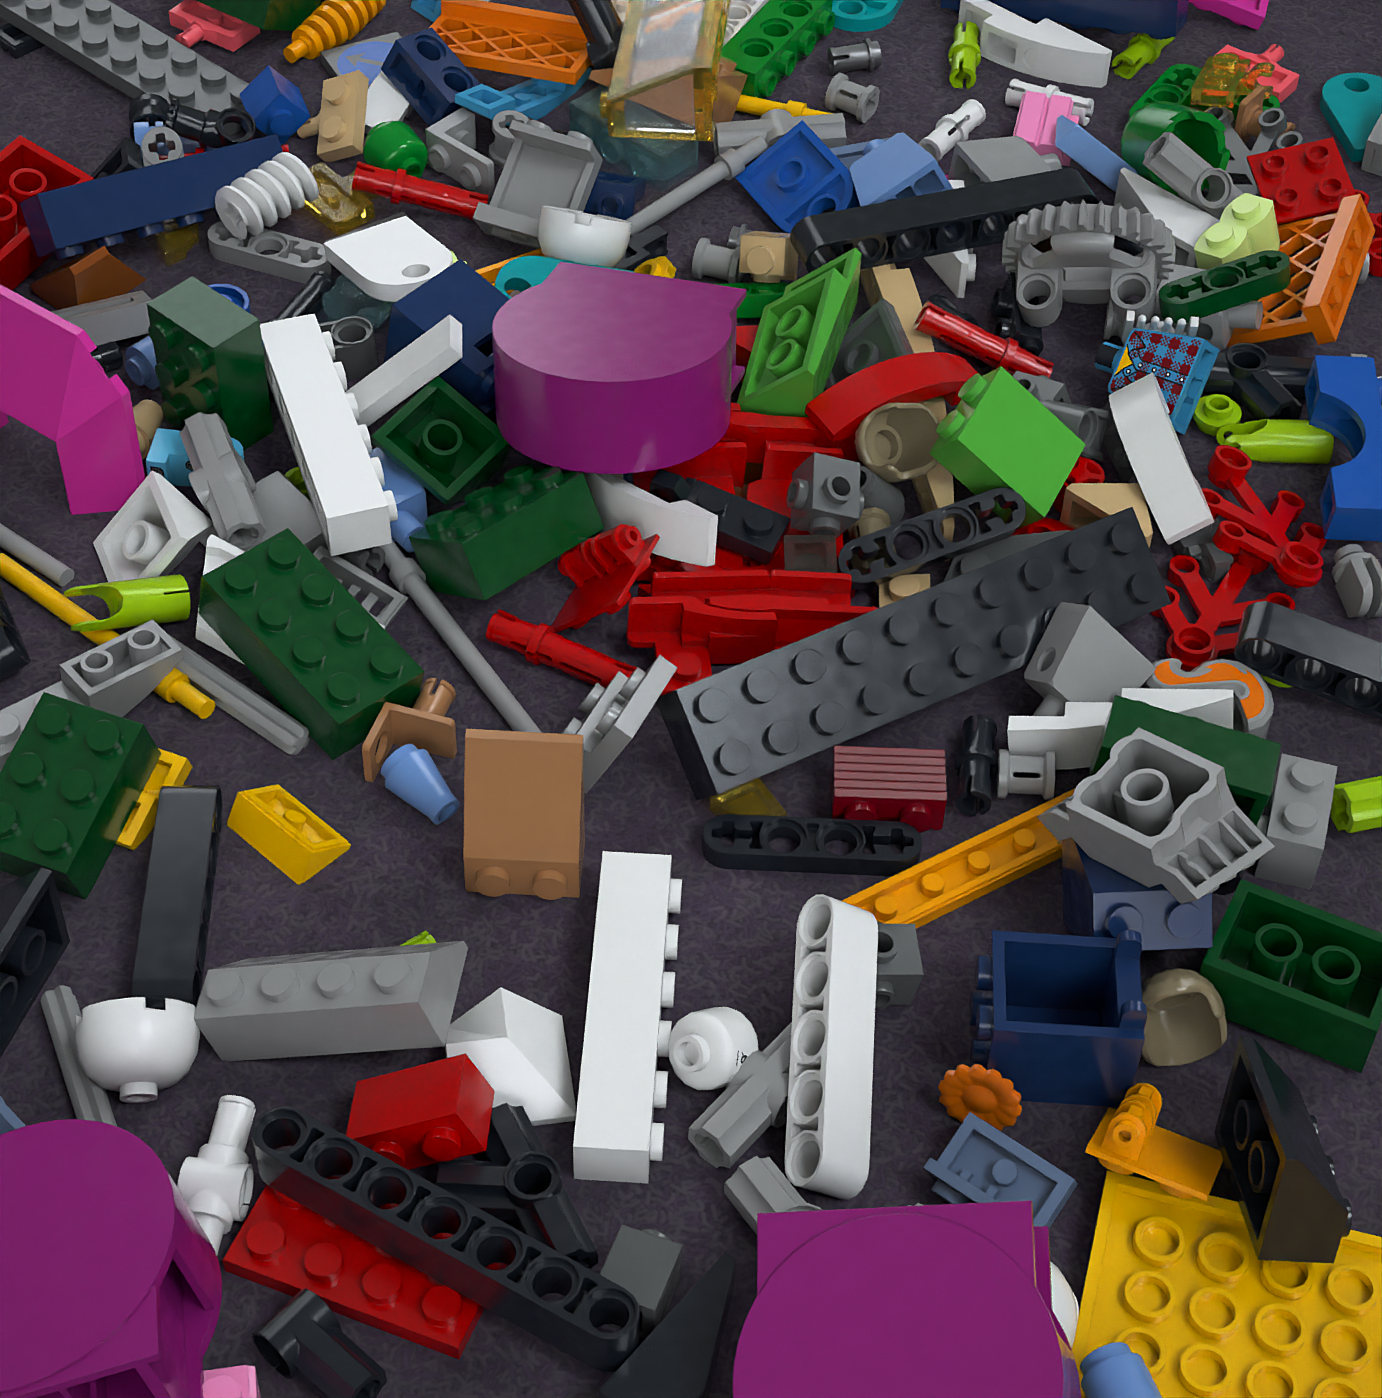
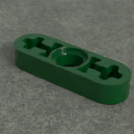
(1247, 277)

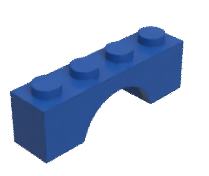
(1347, 402)

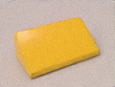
(285, 832)

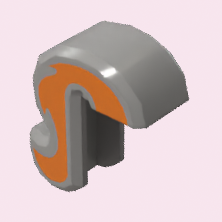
(1251, 695)

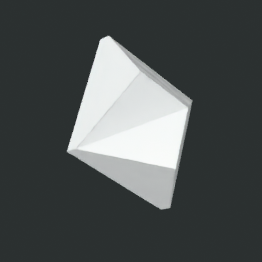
(150, 532)
(519, 1054)

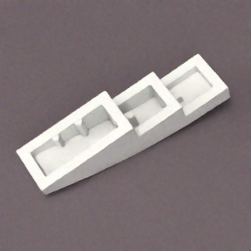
(1079, 730)

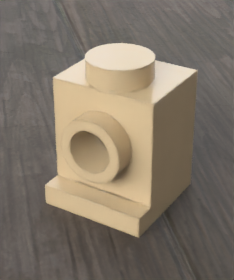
(768, 256)

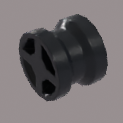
(149, 106)

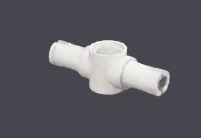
(220, 1176)

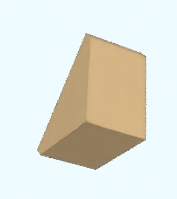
(1093, 501)

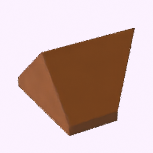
(86, 280)

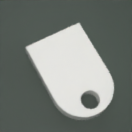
(389, 258)

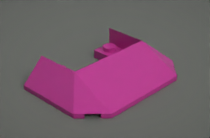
(66, 396)

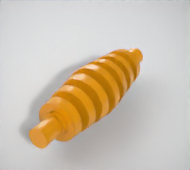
(331, 26)

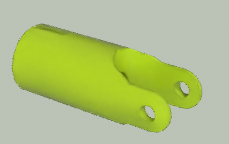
(1279, 441)
(137, 601)

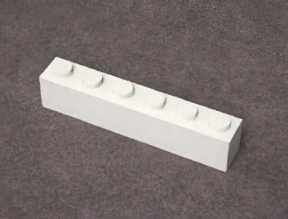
(325, 435)
(624, 1020)

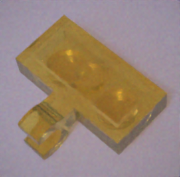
(1226, 79)
(337, 204)

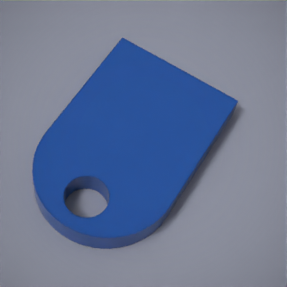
(798, 179)

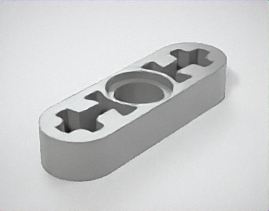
(295, 259)

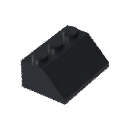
(30, 945)
(1278, 1163)

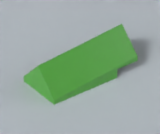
(801, 339)

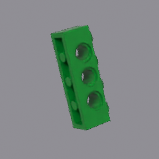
(777, 40)

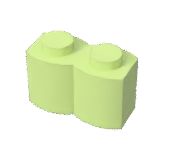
(1244, 229)

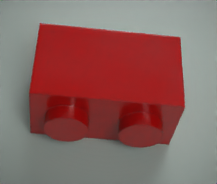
(424, 1112)

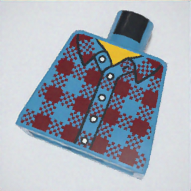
(1176, 360)

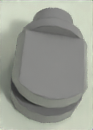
(1358, 581)

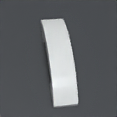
(1159, 459)
(684, 528)

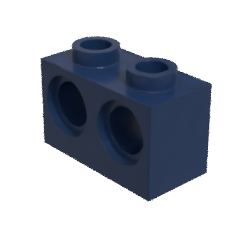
(427, 74)

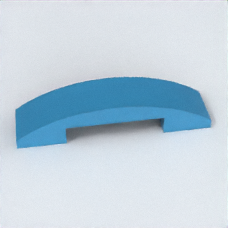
(532, 98)

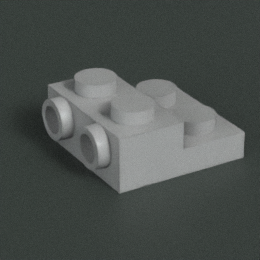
(616, 715)

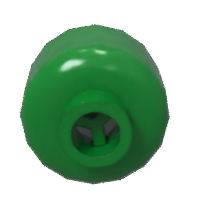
(395, 146)

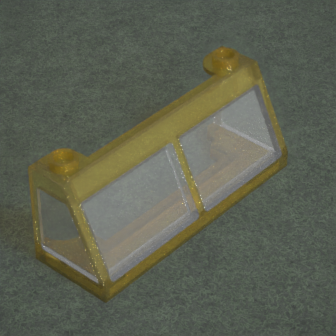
(666, 70)

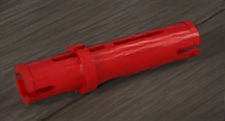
(417, 191)
(979, 343)
(544, 646)

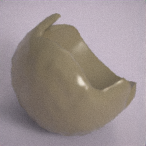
(897, 441)
(1182, 1018)

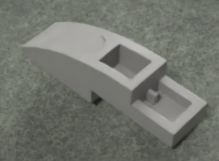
(105, 678)

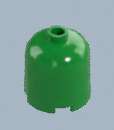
(1194, 127)

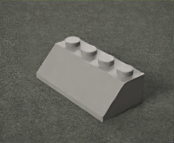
(332, 1002)

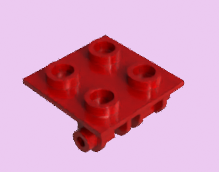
(1302, 179)
(602, 574)

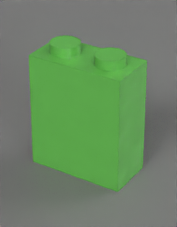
(1006, 441)

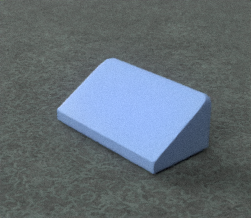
(1089, 152)

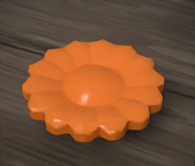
(981, 1093)

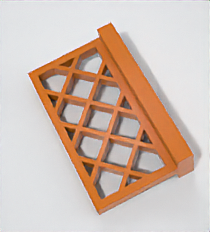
(514, 40)
(1331, 276)

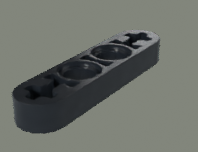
(932, 542)
(811, 836)

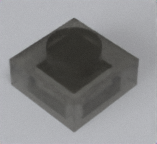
(810, 553)

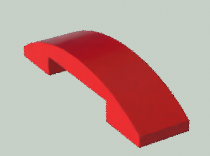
(895, 380)

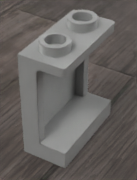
(538, 172)

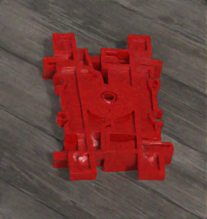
(740, 604)

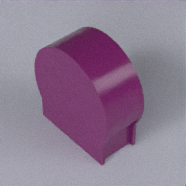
(615, 369)
(99, 1268)
(904, 1306)

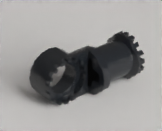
(207, 126)

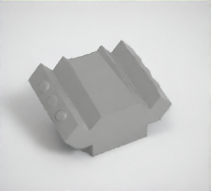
(1160, 818)

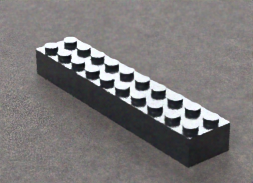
(904, 655)

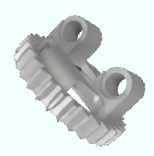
(1083, 260)

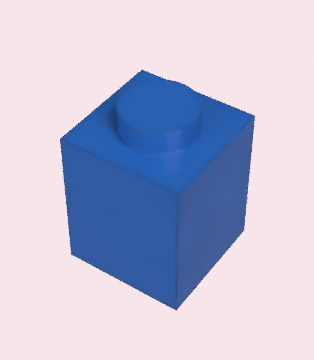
(275, 104)

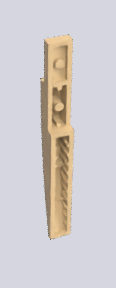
(899, 289)

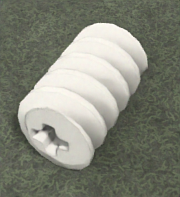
(265, 195)

